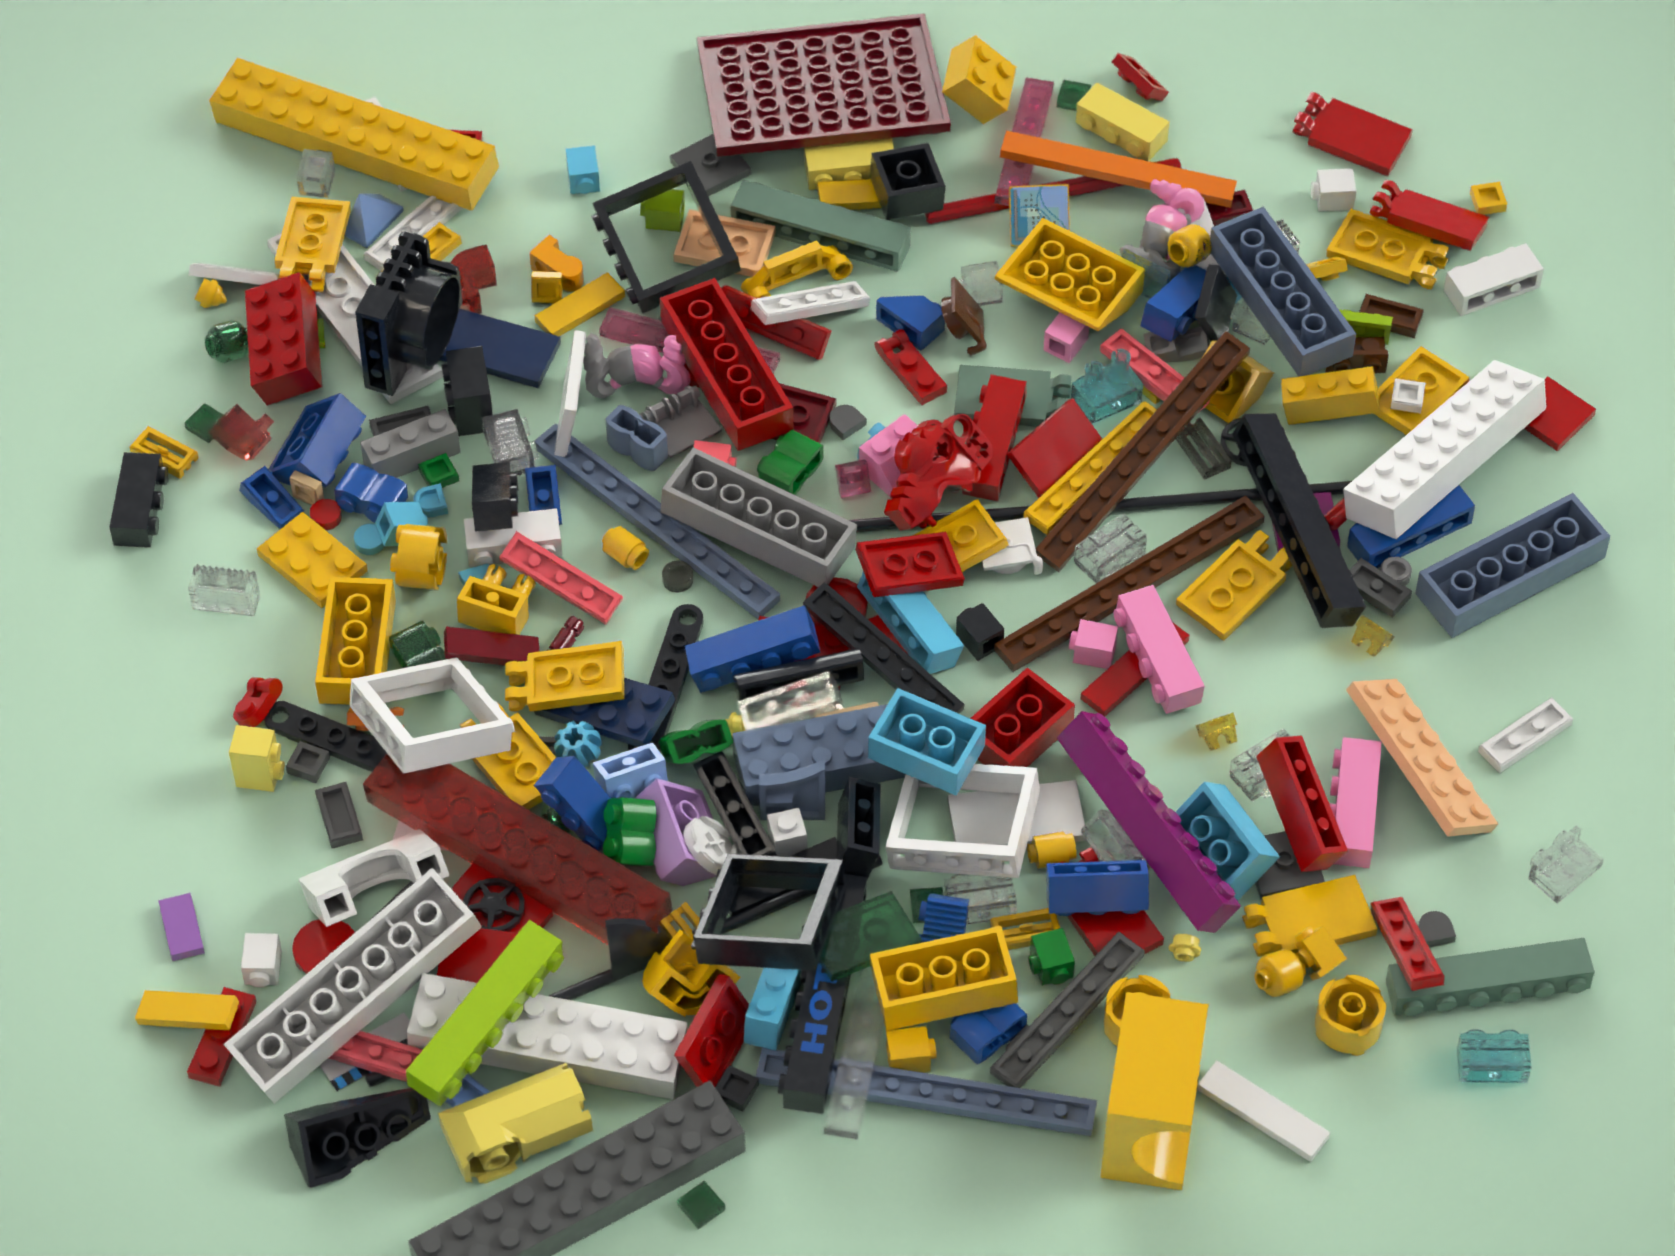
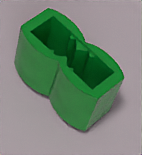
(791, 462)
(690, 744)
(630, 831)

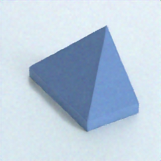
(370, 218)

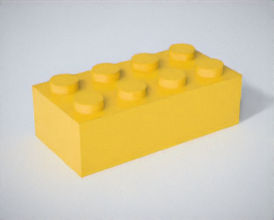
(354, 635)
(944, 978)

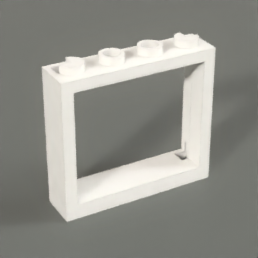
(411, 754)
(961, 856)

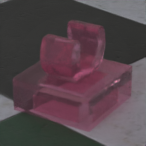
(853, 478)

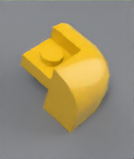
(678, 978)

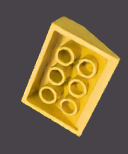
(1073, 275)

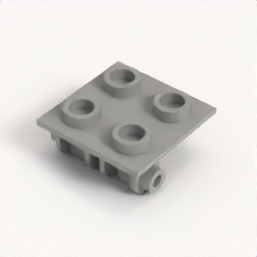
(682, 419)

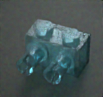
(1107, 388)

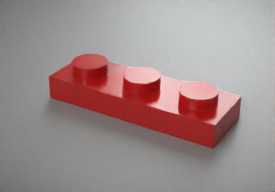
(212, 1056)

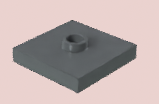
(713, 171)
(1285, 872)

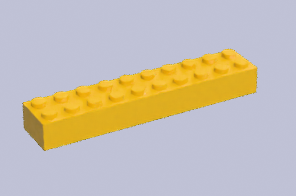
(356, 132)

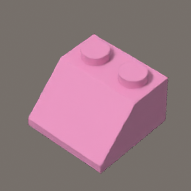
(880, 453)

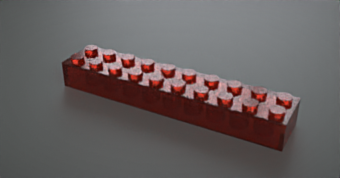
(516, 846)

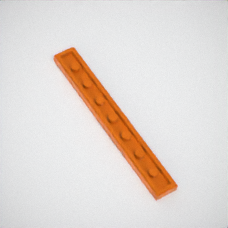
(1112, 167)

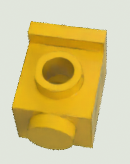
(1318, 951)

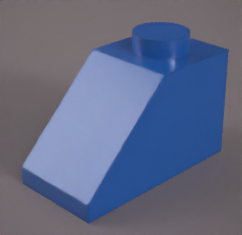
(915, 315)

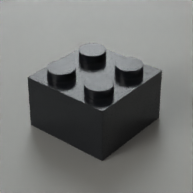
(907, 181)
(467, 389)

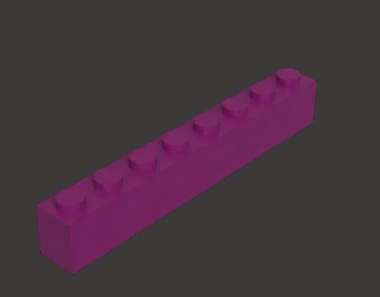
(1149, 822)

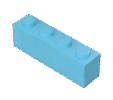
(917, 627)

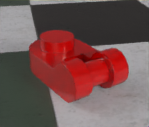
(257, 701)

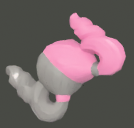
(1166, 219)
(634, 364)

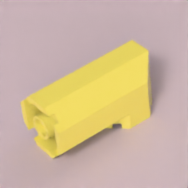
(515, 1123)

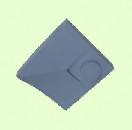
(794, 789)

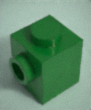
(1051, 957)

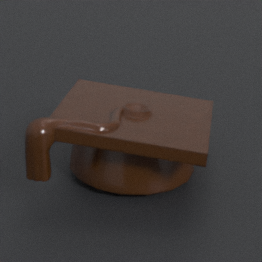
(964, 316)

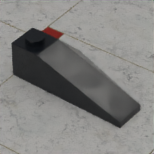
(344, 1133)

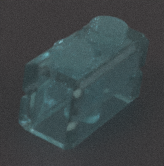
(1493, 1057)

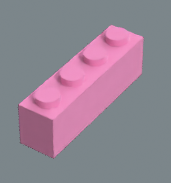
(1159, 649)
(1356, 797)

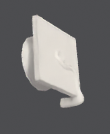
(1018, 553)

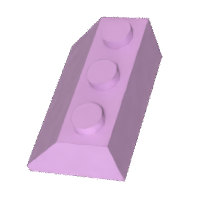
(675, 808)

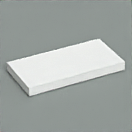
(570, 393)
(989, 816)

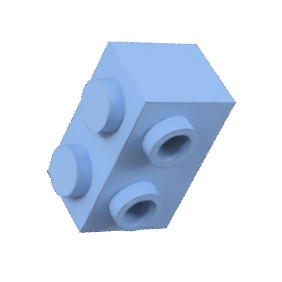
(630, 771)

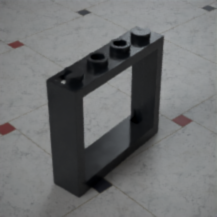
(718, 268)
(778, 872)

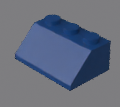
(319, 440)

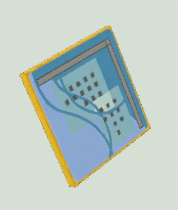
(1032, 204)

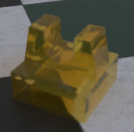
(1369, 630)
(1220, 725)

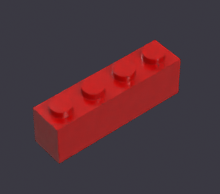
(999, 421)
(1301, 803)

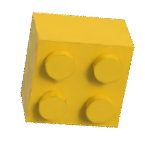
(979, 79)

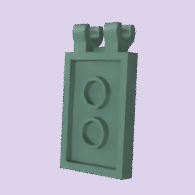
(1039, 391)

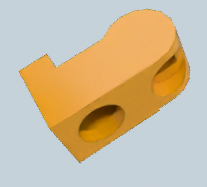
(548, 258)

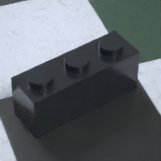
(494, 496)
(138, 499)
(859, 826)

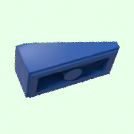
(543, 489)
(270, 497)

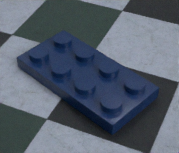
(626, 720)

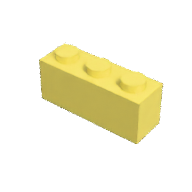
(1122, 122)
(841, 161)

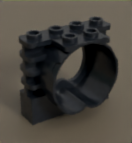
(407, 314)

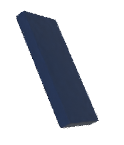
(508, 348)

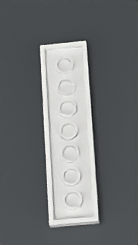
(338, 306)

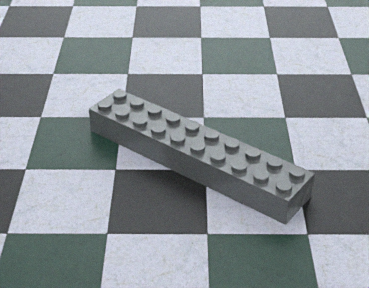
(595, 1183)

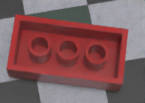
(283, 339)

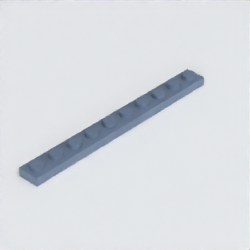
(673, 535)
(959, 1097)

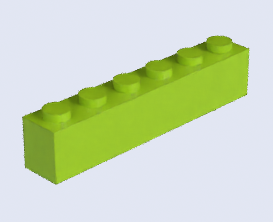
(485, 1013)

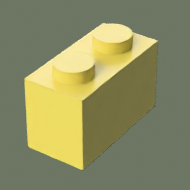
(256, 758)

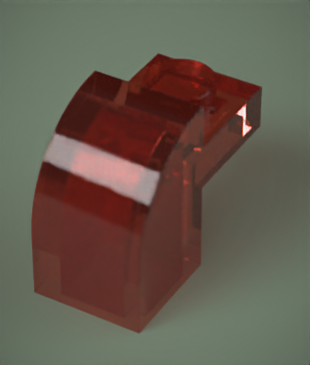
(476, 273)
(242, 434)

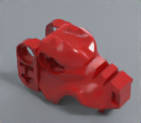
(931, 470)

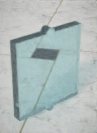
(1154, 277)

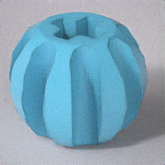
(578, 741)

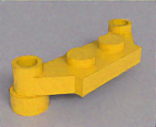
(796, 265)

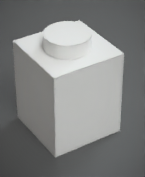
(1334, 189)
(787, 832)
(261, 959)

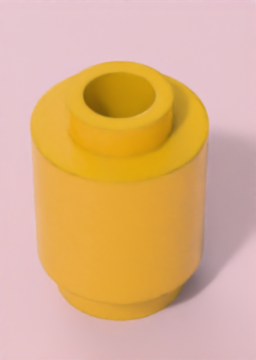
(625, 548)
(1051, 849)

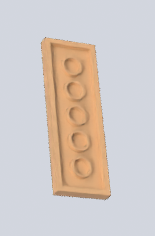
(1422, 757)

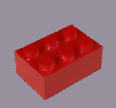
(1023, 721)

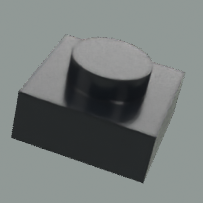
(737, 1087)

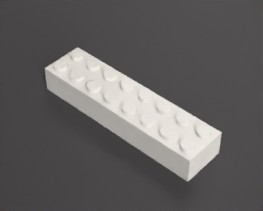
(1444, 449)
(353, 985)
(595, 1041)

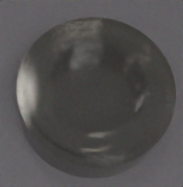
(677, 576)

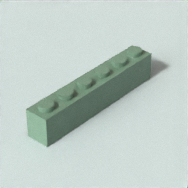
(808, 220)
(1496, 977)

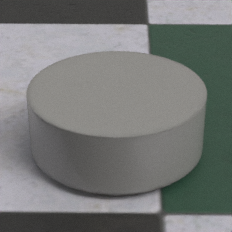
(1397, 569)

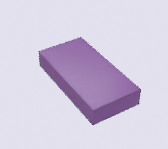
(181, 926)

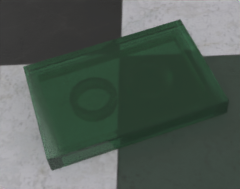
(863, 930)

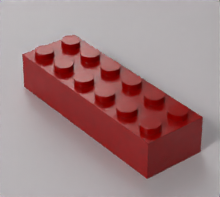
(727, 364)

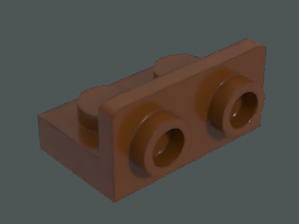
(1367, 353)

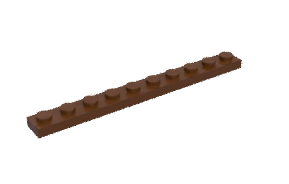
(1142, 450)
(1151, 569)

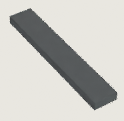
(1066, 1011)

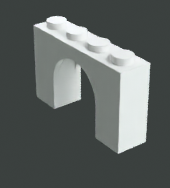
(332, 888)

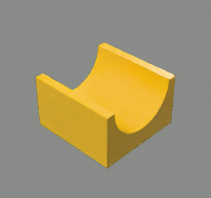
(1153, 1091)

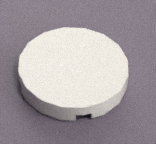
(708, 843)

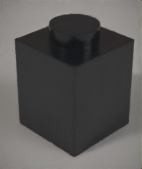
(979, 630)

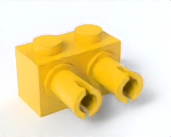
(492, 606)

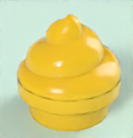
(210, 294)

